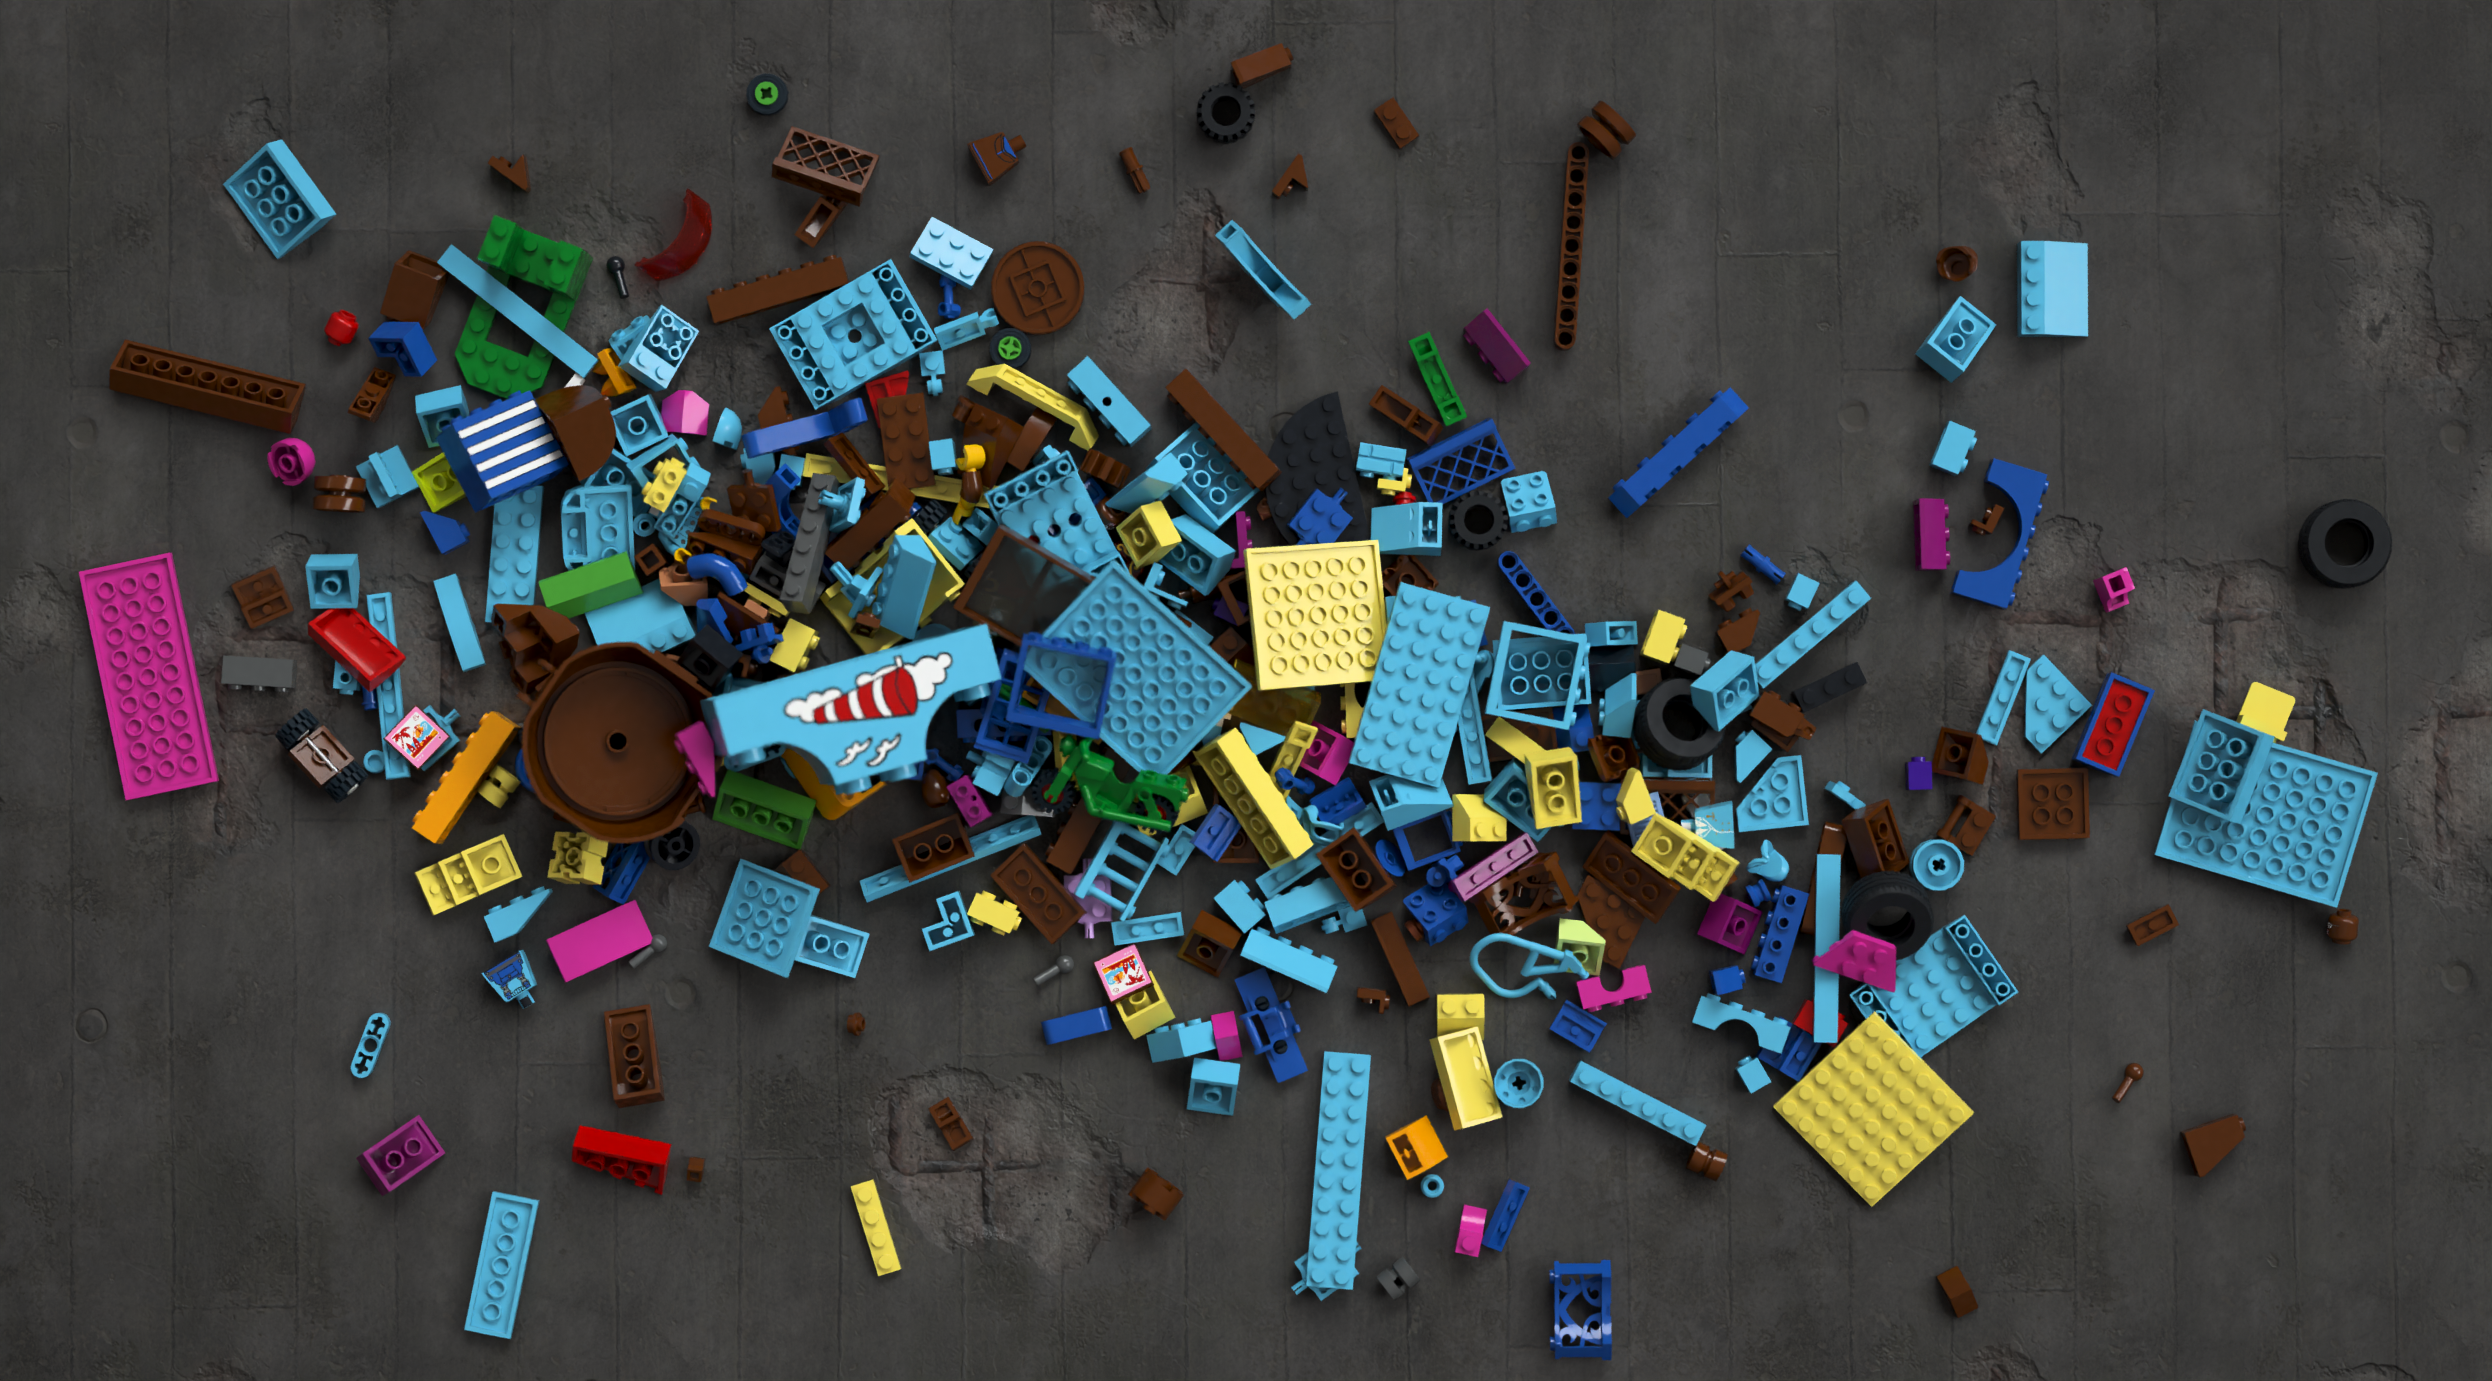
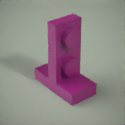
(1243, 524)

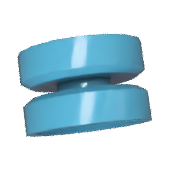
(1950, 864)

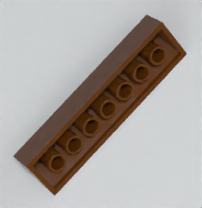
(206, 386)

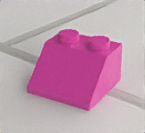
(1327, 754)

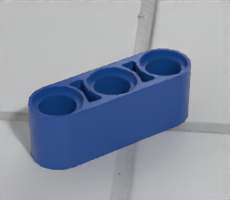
(1076, 1025)

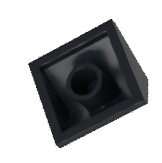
(1609, 665)

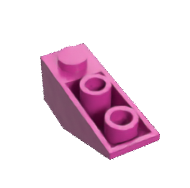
(699, 750)

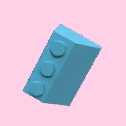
(1150, 485)
(1199, 557)
(1726, 689)

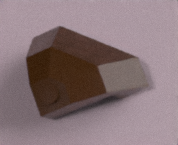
(533, 634)

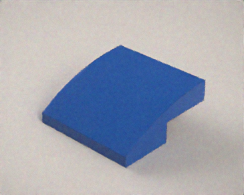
(1795, 1055)

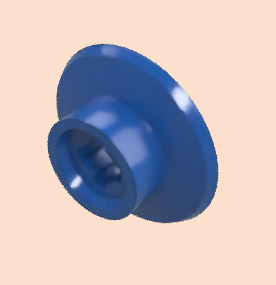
(1390, 858)

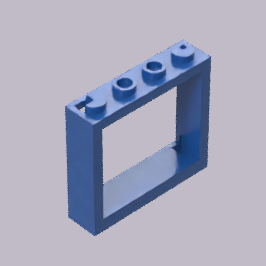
(1052, 721)

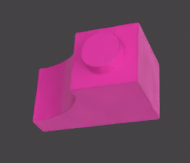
(1470, 1230)

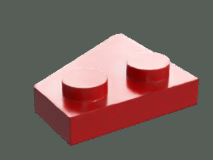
(887, 387)

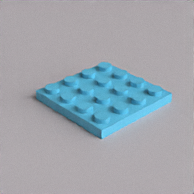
(764, 918)

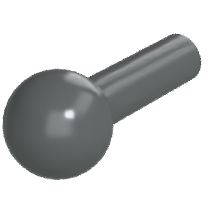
(657, 944)
(1063, 964)

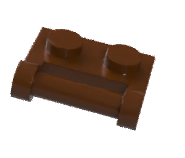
(1973, 828)

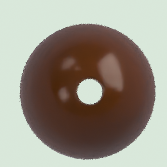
(934, 789)

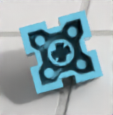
(991, 770)

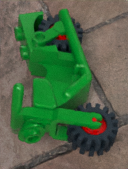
(1105, 795)

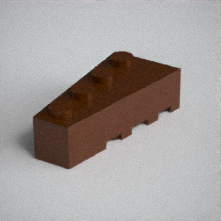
(873, 525)

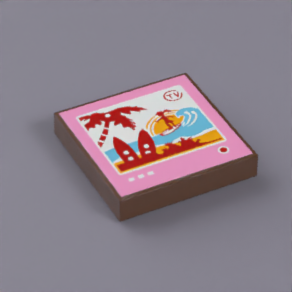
(416, 737)
(1123, 973)

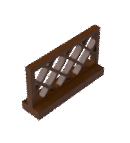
(819, 179)
(1677, 785)

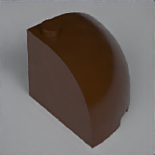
(581, 425)

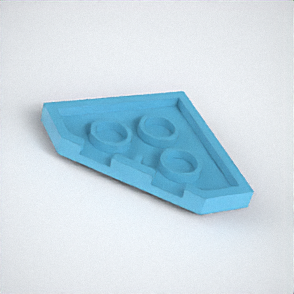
(2050, 704)
(1776, 798)

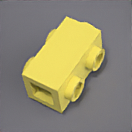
(665, 483)
(1001, 916)

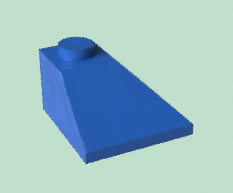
(1577, 735)

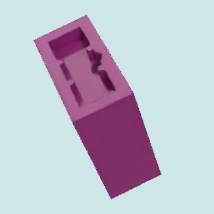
(963, 793)

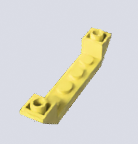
(1040, 396)

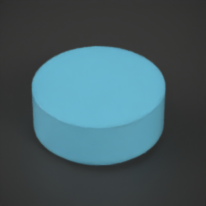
(374, 761)

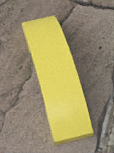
(1512, 739)
(1292, 751)

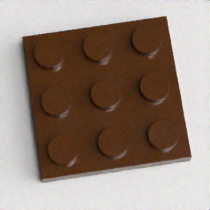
(2053, 803)

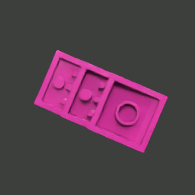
(599, 941)

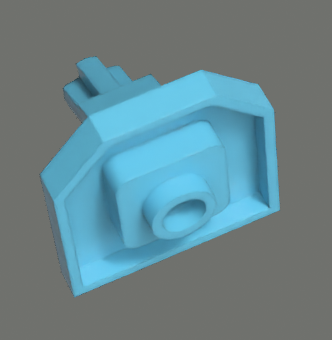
(856, 588)

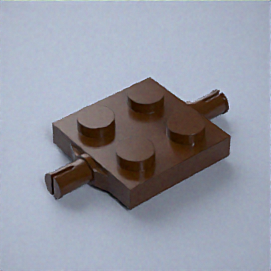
(755, 503)

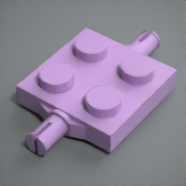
(1096, 910)

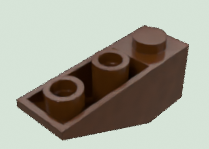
(741, 554)

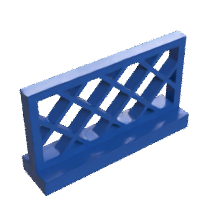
(1453, 444)

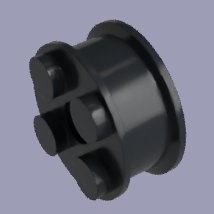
(674, 849)

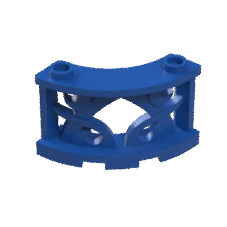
(1603, 1334)

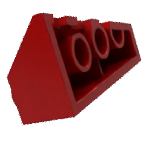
(623, 1156)

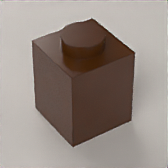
(651, 560)

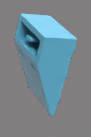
(659, 349)
(1408, 528)
(1406, 800)

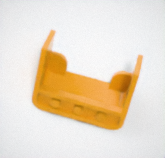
(828, 803)

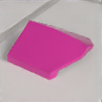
(685, 413)

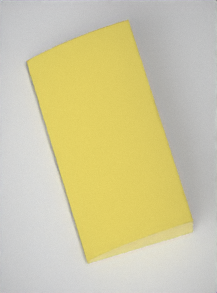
(1465, 1078)

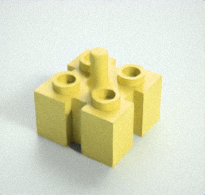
(577, 858)

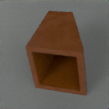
(414, 289)

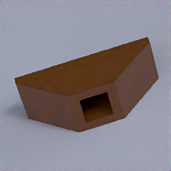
(373, 395)
(775, 413)

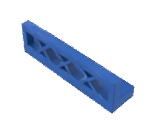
(626, 874)

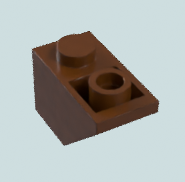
(1739, 633)

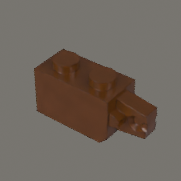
(1781, 717)

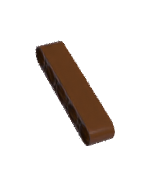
(1833, 843)

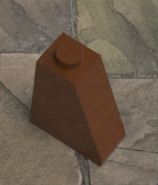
(1261, 65)
(2212, 1142)

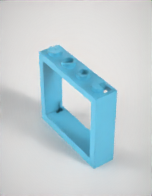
(1573, 694)

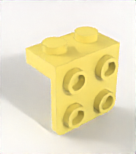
(2266, 710)

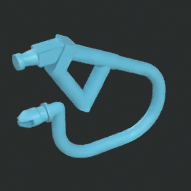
(1565, 958)

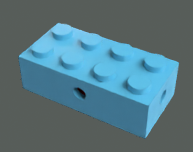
(1098, 389)

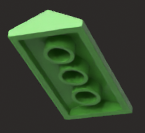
(591, 586)

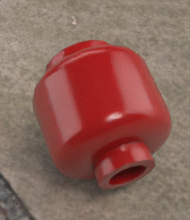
(341, 327)

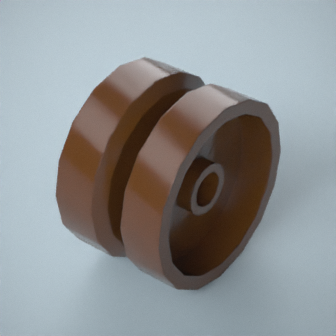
(1606, 130)
(339, 494)

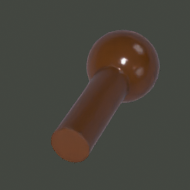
(2133, 1073)

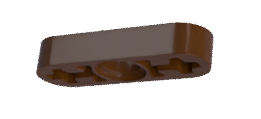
(710, 520)

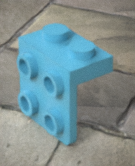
(1529, 501)

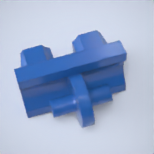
(759, 645)
(1443, 871)

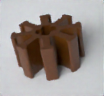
(1105, 468)

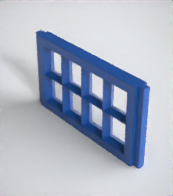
(1002, 748)

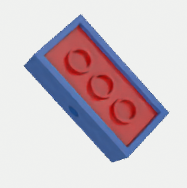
(2113, 724)

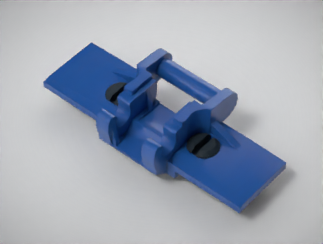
(1278, 1022)

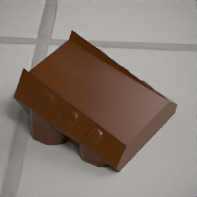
(1409, 571)
(1613, 756)

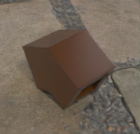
(695, 1169)

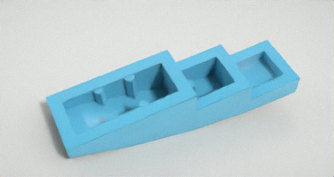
(459, 622)

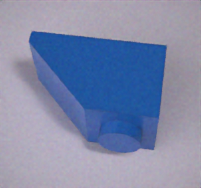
(446, 532)
(1726, 979)

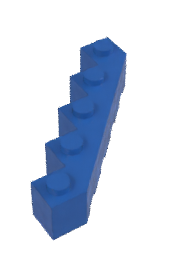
(1677, 452)

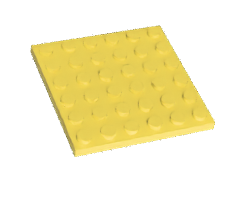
(1315, 613)
(1873, 1109)

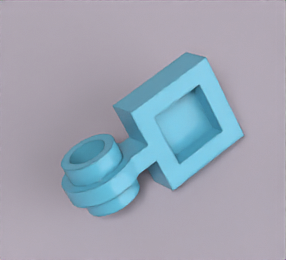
(931, 365)
(1348, 917)

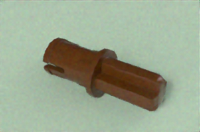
(1135, 170)

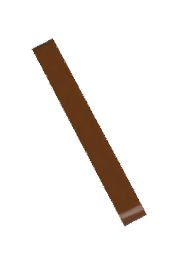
(1575, 235)

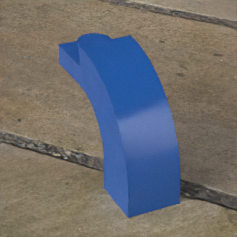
(783, 482)

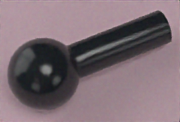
(616, 266)

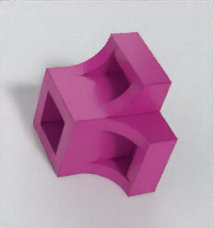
(2114, 589)

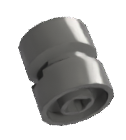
(1404, 1272)

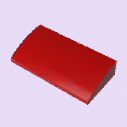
(356, 646)

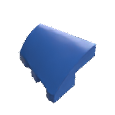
(712, 613)

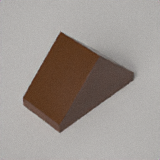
(1957, 1291)

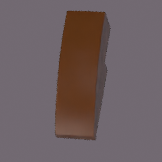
(820, 219)
(1406, 415)
(1031, 438)

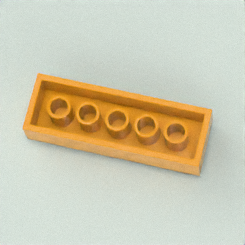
(467, 774)

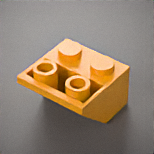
(1416, 1147)

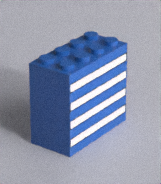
(501, 450)

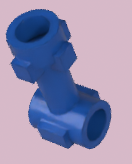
(948, 308)
(953, 772)
(1286, 781)

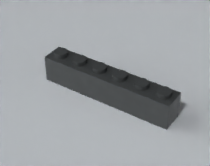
(809, 547)

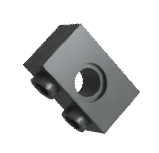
(1691, 660)

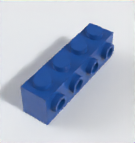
(1780, 933)

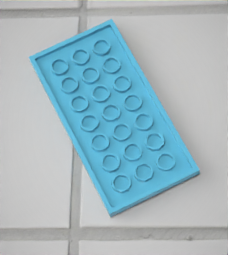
(1419, 684)

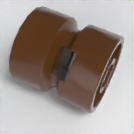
(1707, 1161)

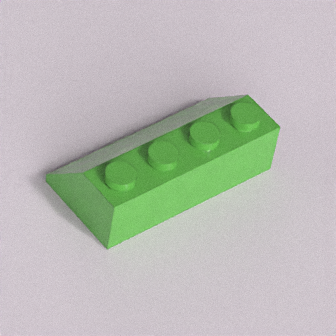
(764, 809)

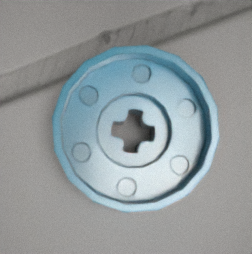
(1511, 1094)

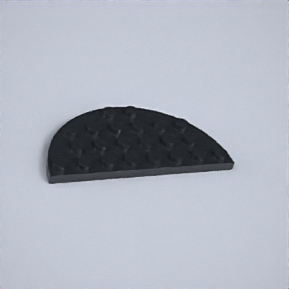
(1314, 455)

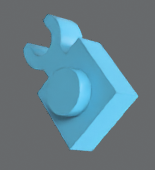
(1841, 791)

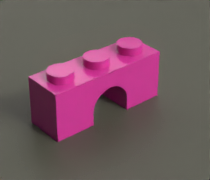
(1634, 984)

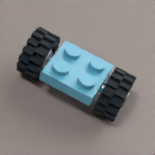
(950, 538)

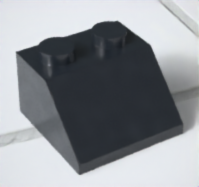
(709, 658)

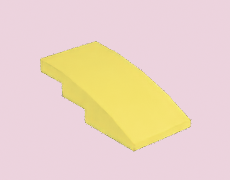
(1685, 857)
(468, 874)

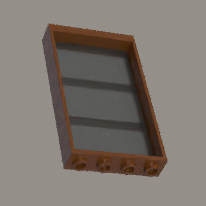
(1020, 586)

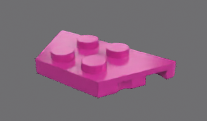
(1862, 959)

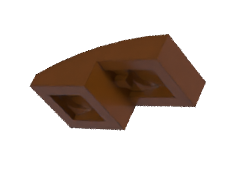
(951, 1123)

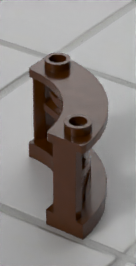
(1540, 868)

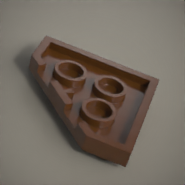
(1610, 918)

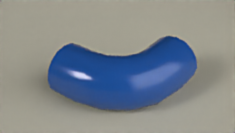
(720, 568)

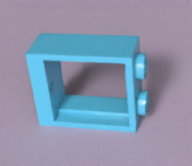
(635, 465)

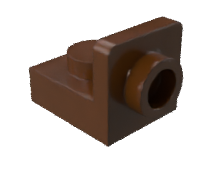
(1990, 517)
(1369, 995)

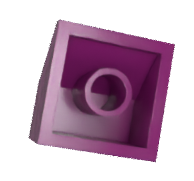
(1730, 923)

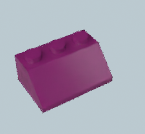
(1495, 347)
(1930, 534)

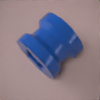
(1758, 893)

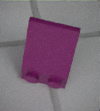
(400, 1155)

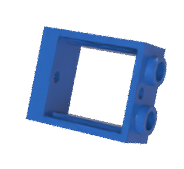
(1405, 849)

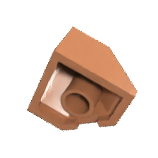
(679, 584)

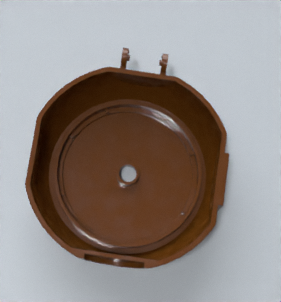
(567, 748)

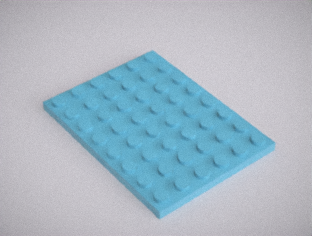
(1164, 679)
(2293, 832)

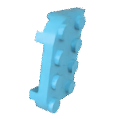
(596, 524)

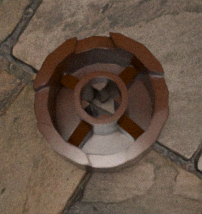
(1156, 1194)

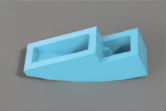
(1651, 769)

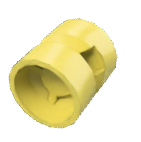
(494, 793)

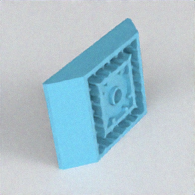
(819, 344)

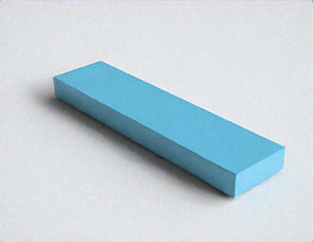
(2002, 697)

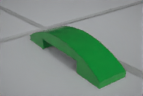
(1437, 379)

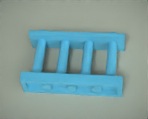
(1098, 867)

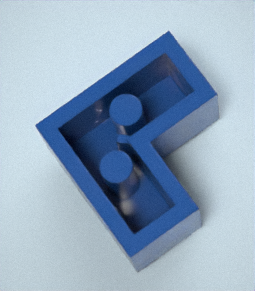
(405, 343)

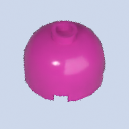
(291, 460)

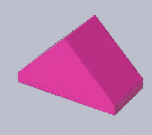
(1226, 1036)

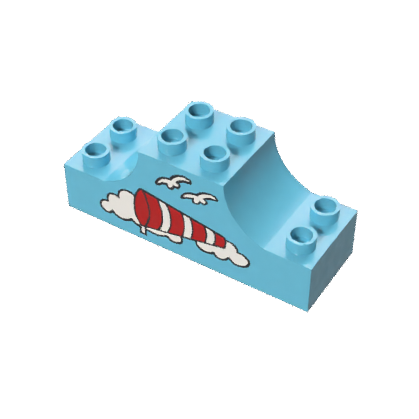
(858, 712)

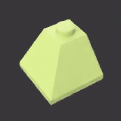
(1583, 941)

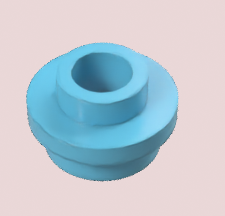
(639, 519)
(1432, 1193)

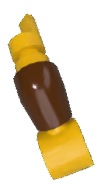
(972, 484)

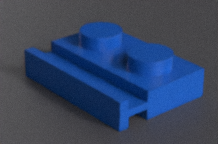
(1216, 832)
(1577, 1026)

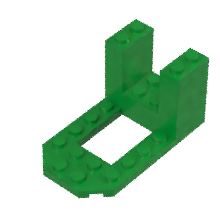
(536, 260)

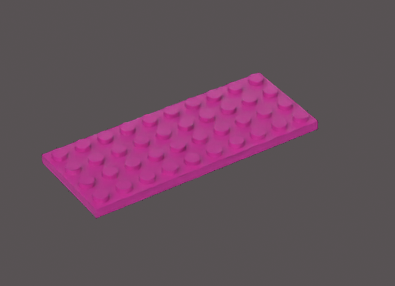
(148, 676)

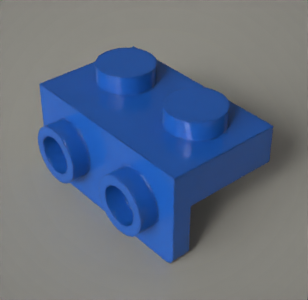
(1338, 802)

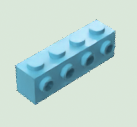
(1305, 904)

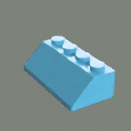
(904, 585)
(1288, 960)

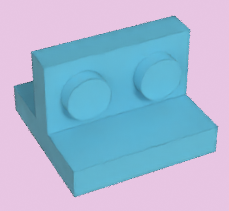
(387, 476)

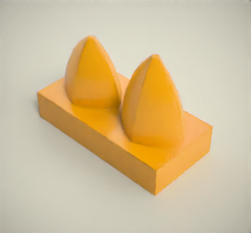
(619, 380)

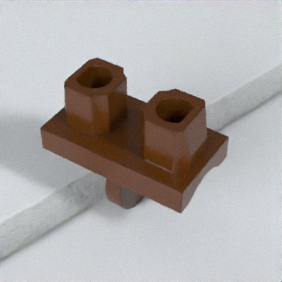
(1729, 586)

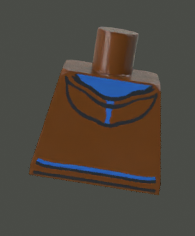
(996, 155)

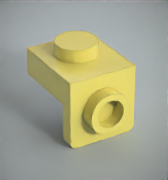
(1389, 487)

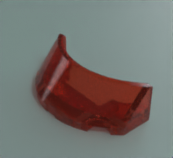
(687, 246)

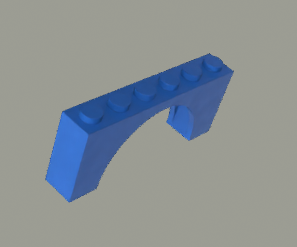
(2024, 491)

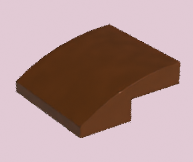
(262, 597)

